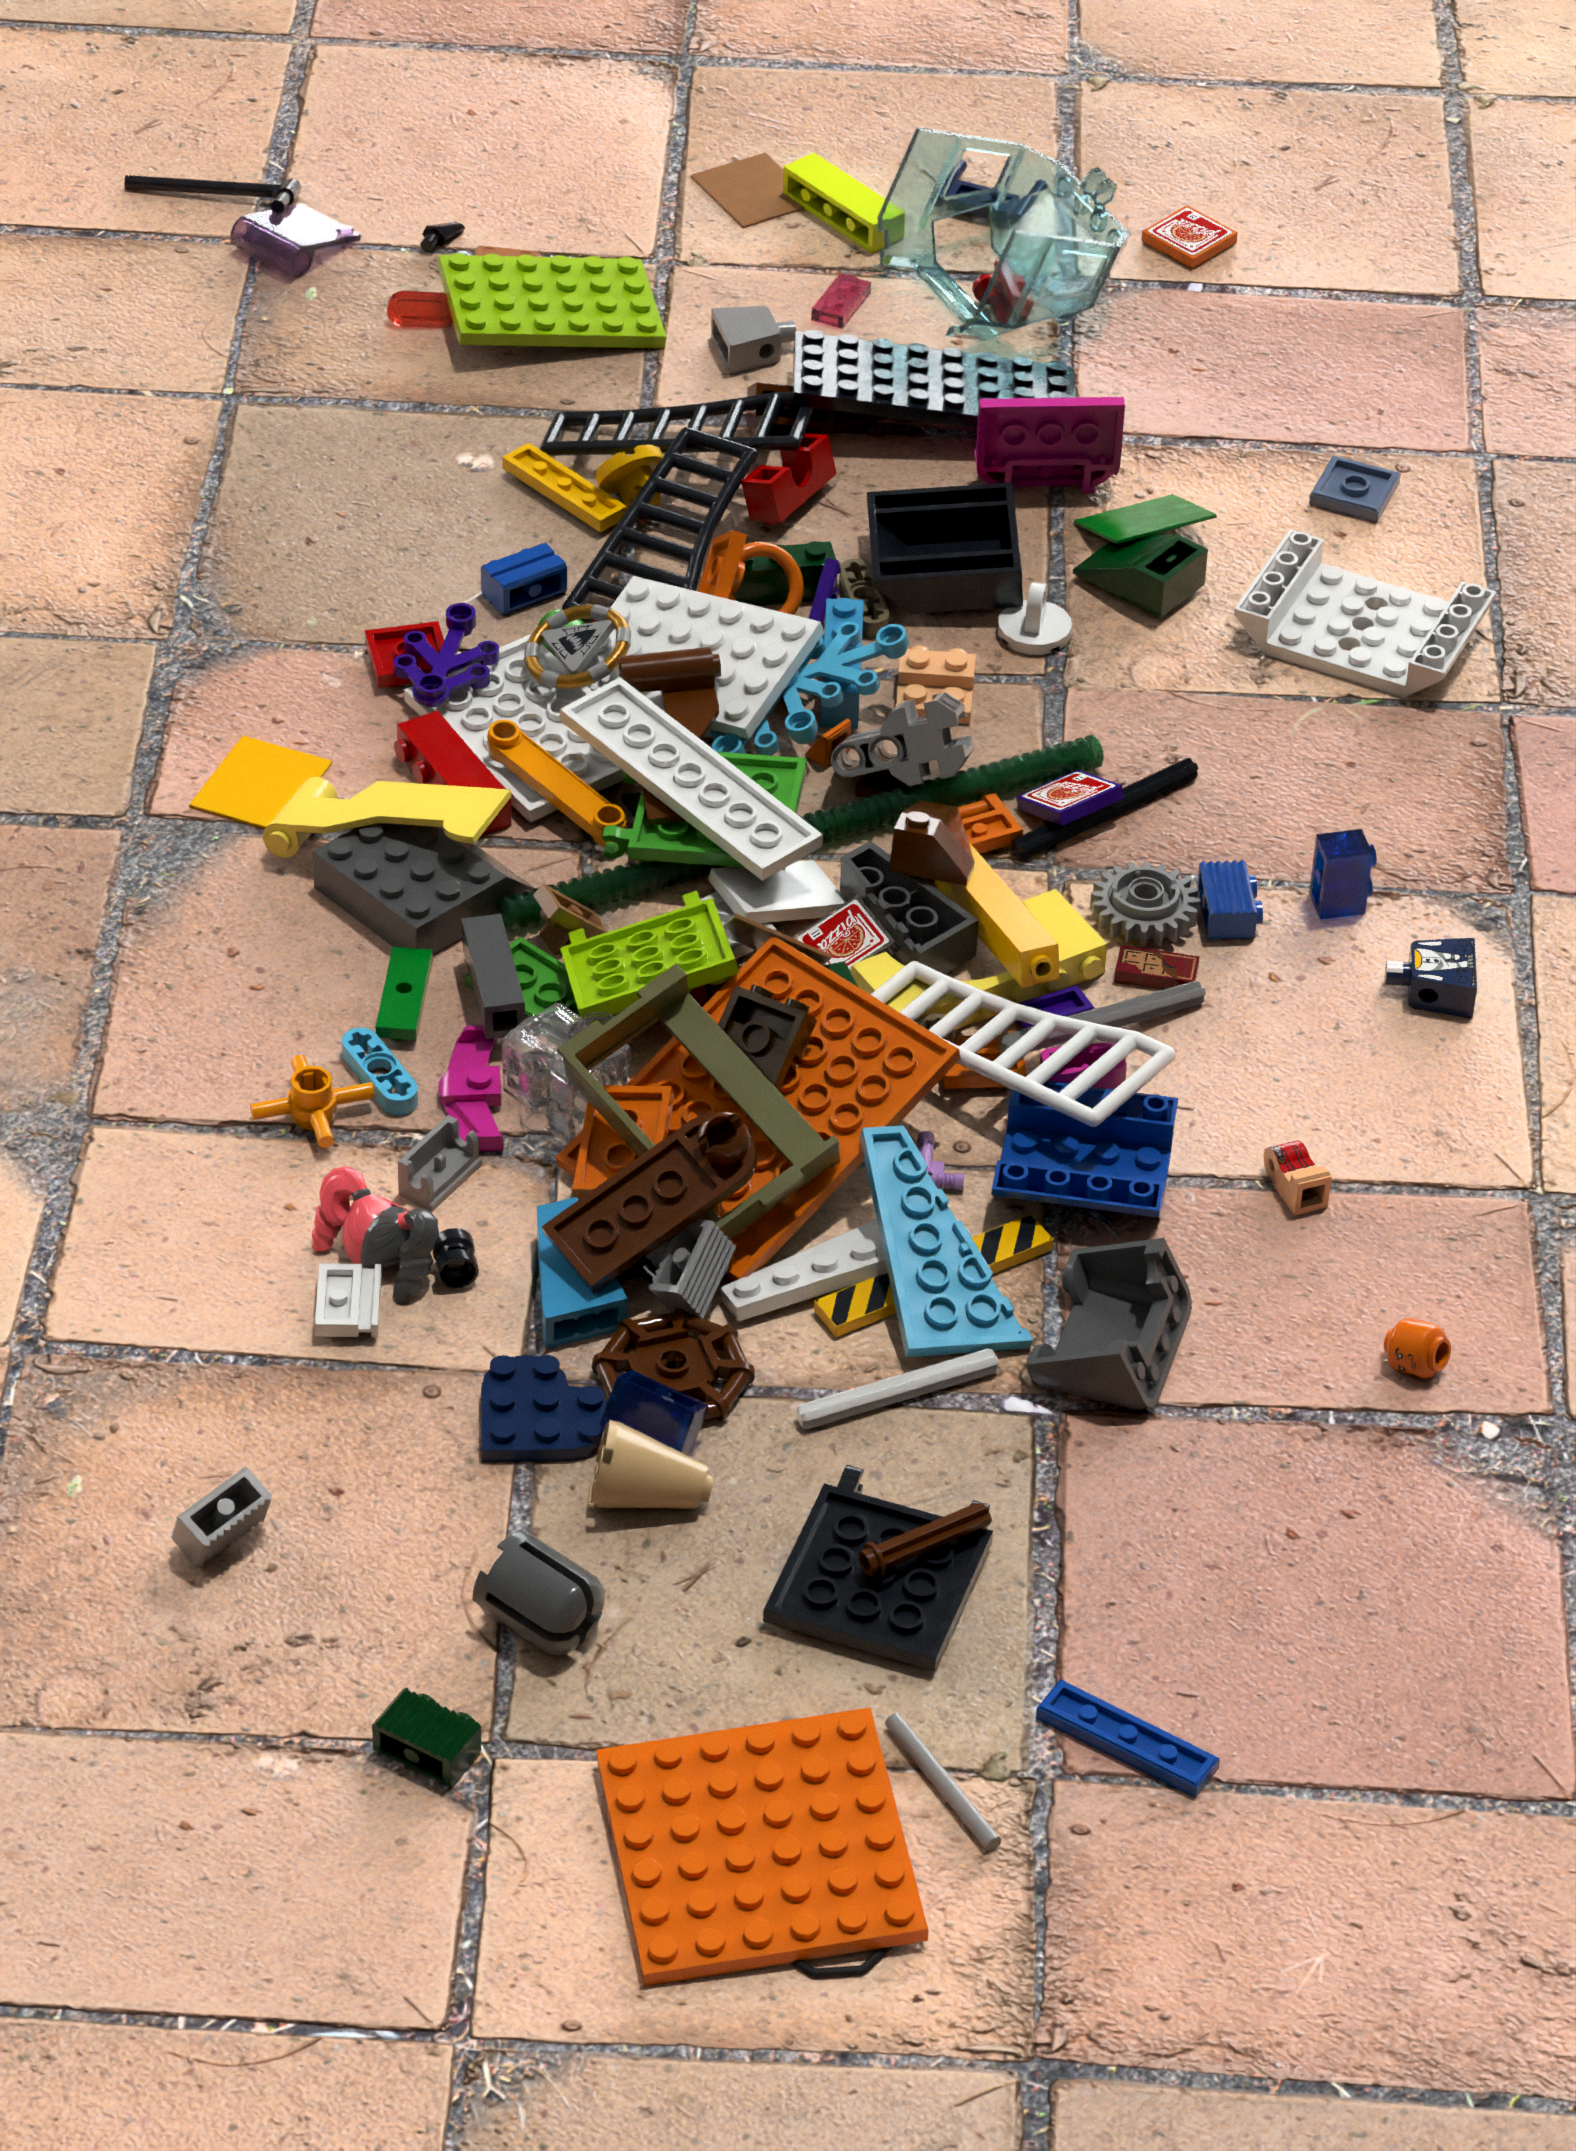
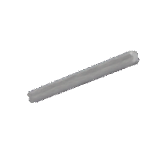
(1121, 1013)

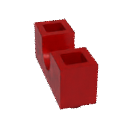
(778, 491)

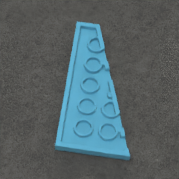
(933, 1265)

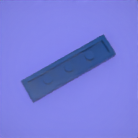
(1128, 1738)

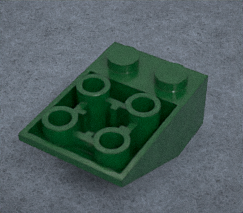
(1148, 571)

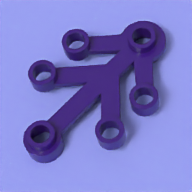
(433, 688)

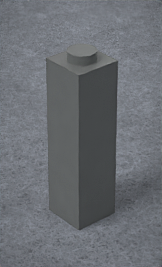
(492, 974)

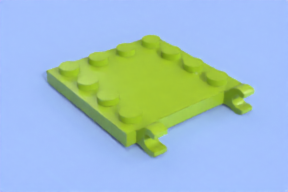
(618, 963)

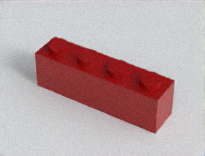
(443, 758)

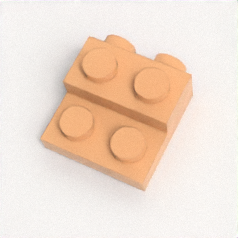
(935, 672)

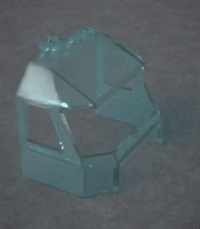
(1044, 226)

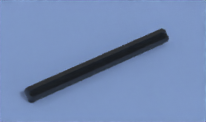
(1134, 795)

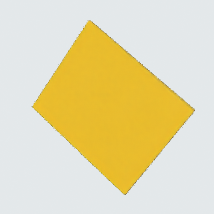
(257, 781)

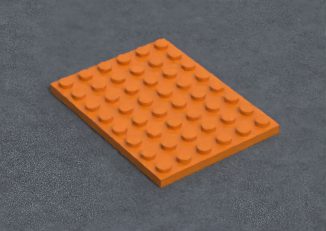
(856, 1073)

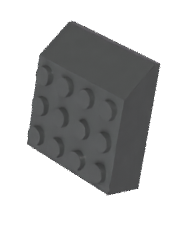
(412, 882)

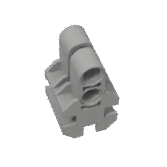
(916, 742)

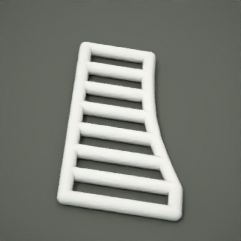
(1045, 1024)

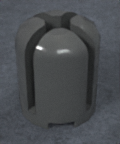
(540, 1595)

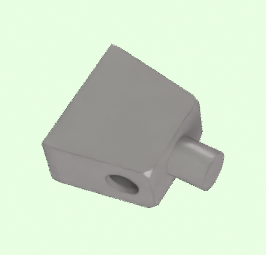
(748, 337)

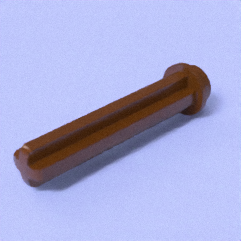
(877, 1558)

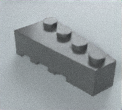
(912, 911)

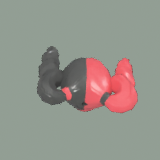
(375, 1230)

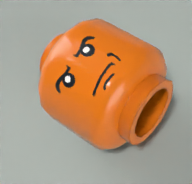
(1417, 1348)

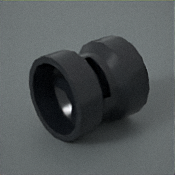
(455, 1258)

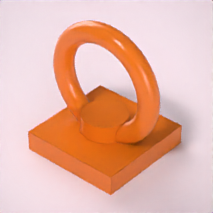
(726, 568)

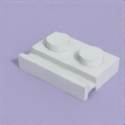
(347, 1300)

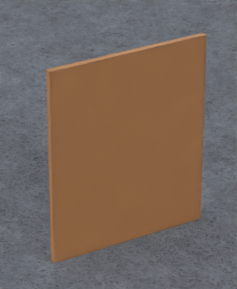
(748, 189)
(755, 935)

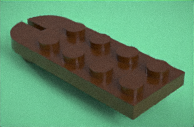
(654, 1197)

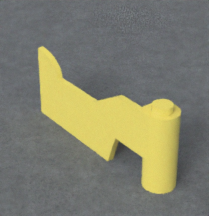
(316, 809)

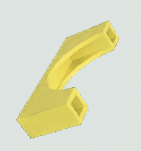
(1080, 959)

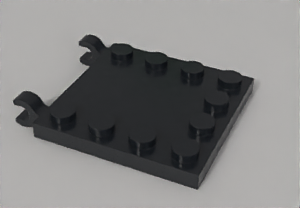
(893, 1615)

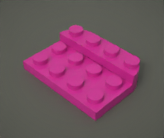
(1050, 441)

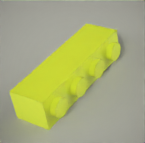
(836, 199)

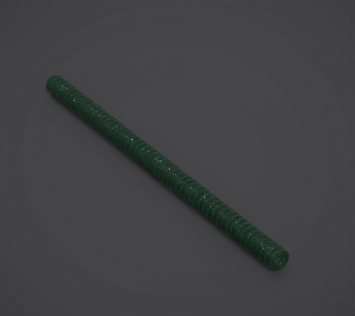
(832, 823)

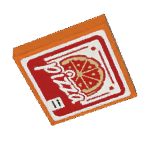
(1189, 236)

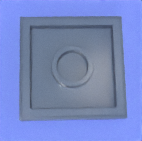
(1355, 488)

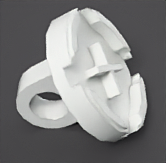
(1036, 625)

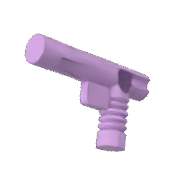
(936, 1168)

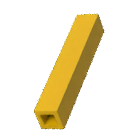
(1006, 925)

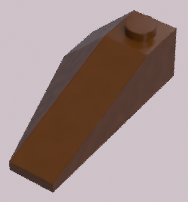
(932, 844)

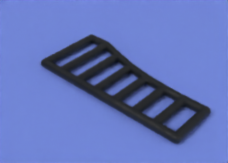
(664, 415)
(641, 508)

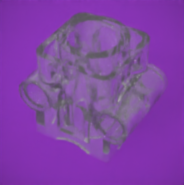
(537, 1073)

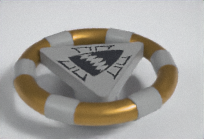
(577, 645)

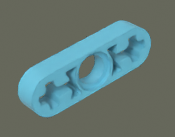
(379, 1056)

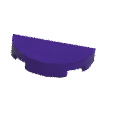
(825, 590)

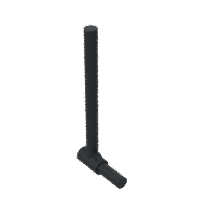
(283, 193)

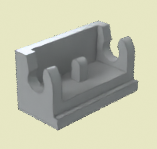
(438, 1164)

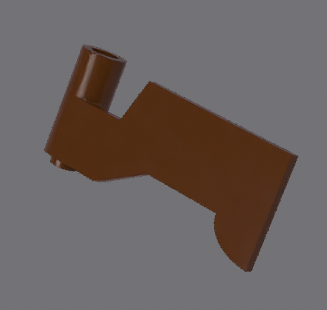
(687, 695)

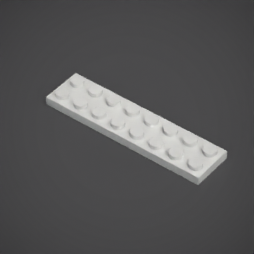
(691, 778)

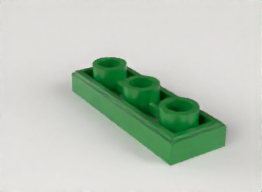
(404, 993)

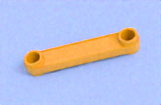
(552, 780)

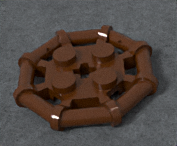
(666, 1340)

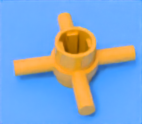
(312, 1100)

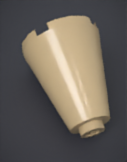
(645, 1473)

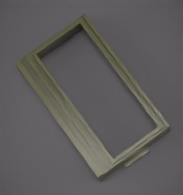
(669, 1001)

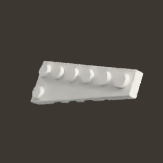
(810, 1273)

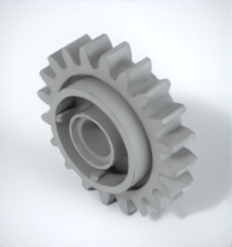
(1144, 903)

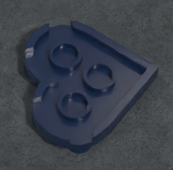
(535, 1413)

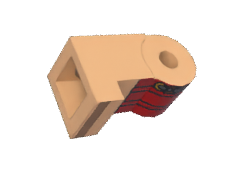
(1295, 1172)

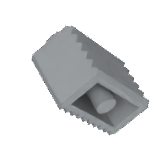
(693, 1268)
(221, 1517)

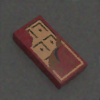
(1155, 967)

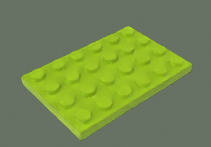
(551, 301)

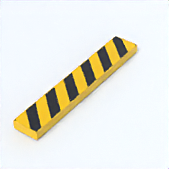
(874, 1299)

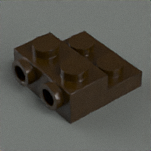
(767, 1029)

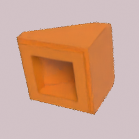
(824, 746)

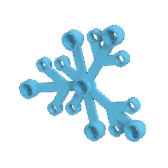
(832, 663)

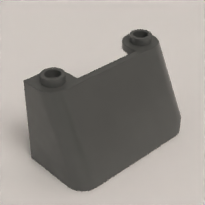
(1121, 1325)

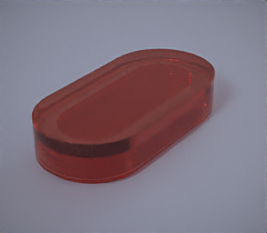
(419, 309)

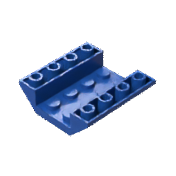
(1100, 1168)

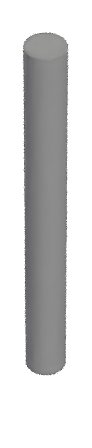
(943, 1782)

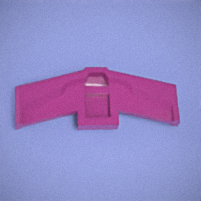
(472, 1087)

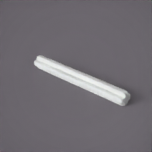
(897, 1389)

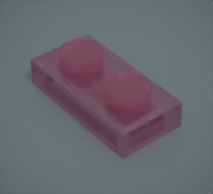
(841, 300)

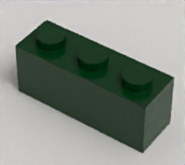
(767, 582)

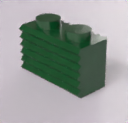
(427, 1736)

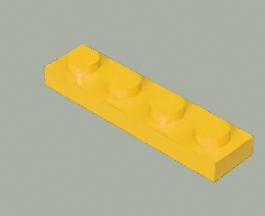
(564, 487)

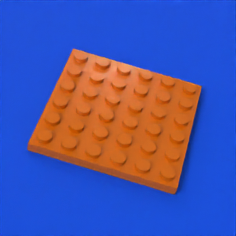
(760, 1846)

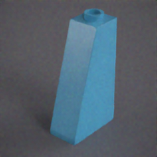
(567, 1304)

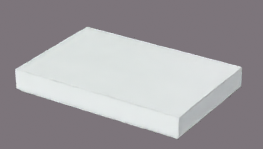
(788, 895)

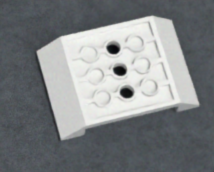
(1314, 612)

